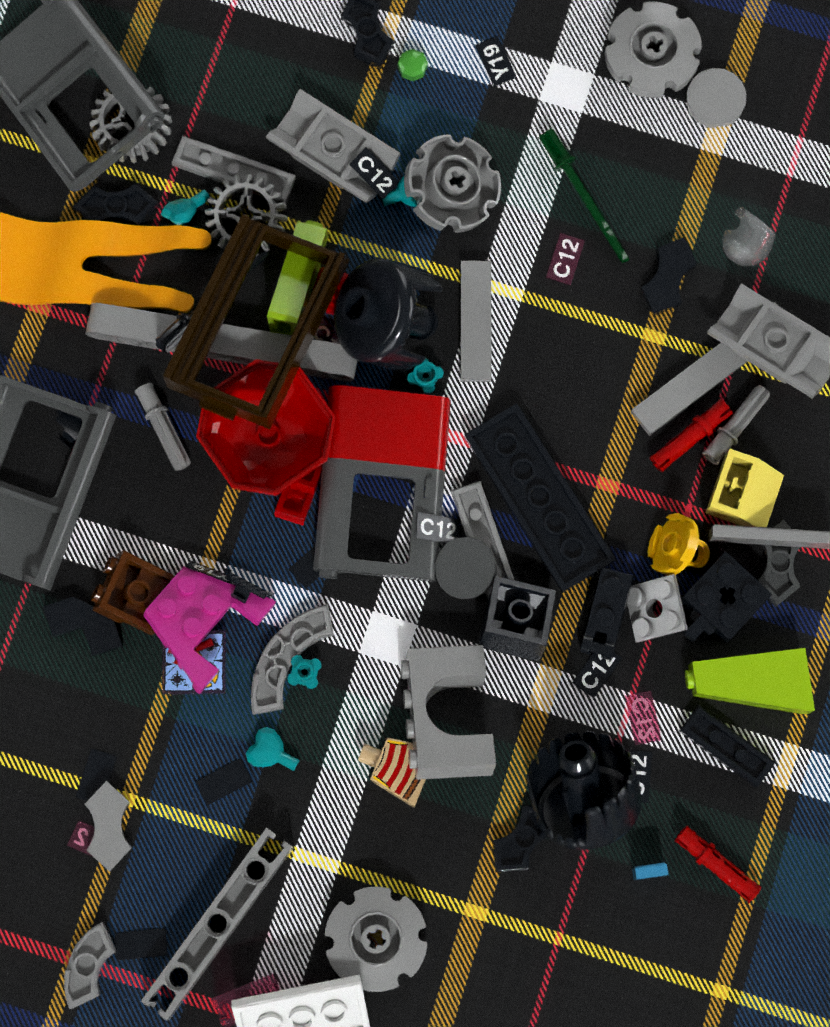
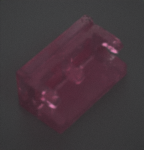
(223, 1001)

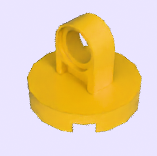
(675, 545)

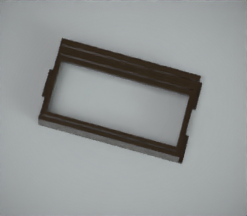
(215, 305)

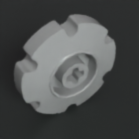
(644, 68)
(459, 204)
(352, 950)

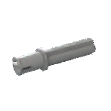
(737, 423)
(163, 427)

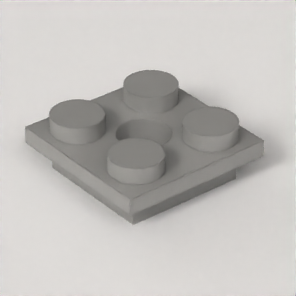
(640, 608)

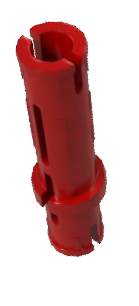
(698, 429)
(712, 859)

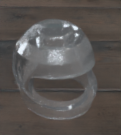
(750, 241)

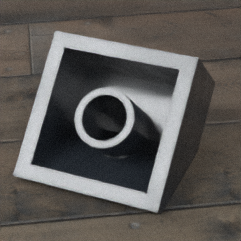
(517, 619)

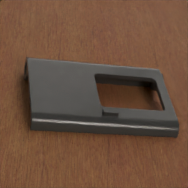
(39, 527)

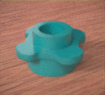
(427, 384)
(310, 679)

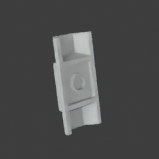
(329, 144)
(775, 341)

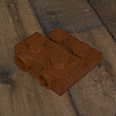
(129, 590)

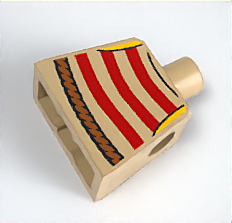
(393, 769)

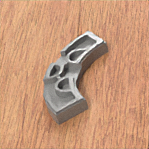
(276, 657)

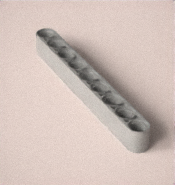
(231, 343)

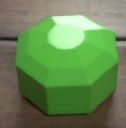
(412, 65)

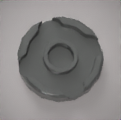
(465, 568)

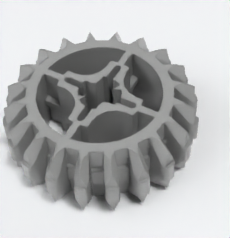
(119, 127)
(246, 200)

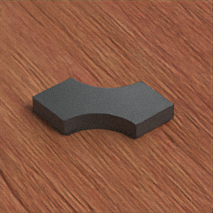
(779, 570)

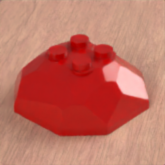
(261, 457)

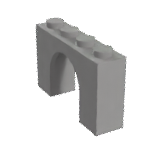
(434, 751)

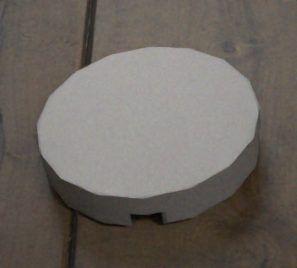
(716, 98)

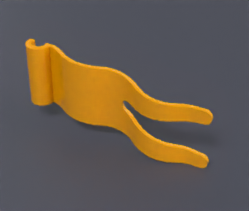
(46, 259)

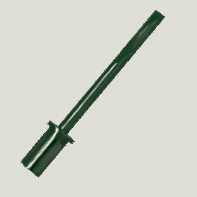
(563, 161)

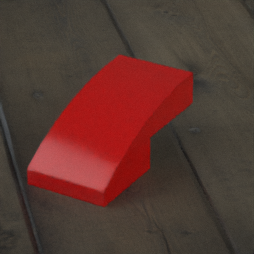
(297, 499)

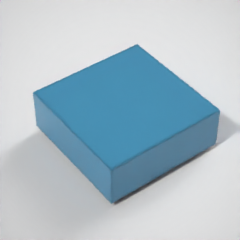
(649, 871)

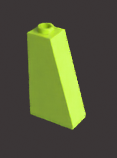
(295, 281)
(760, 680)

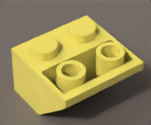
(744, 490)

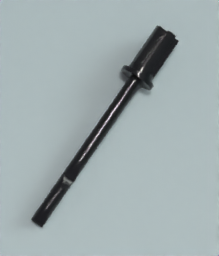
(172, 335)

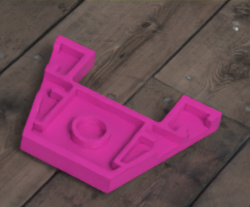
(190, 610)

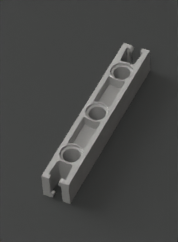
(204, 943)

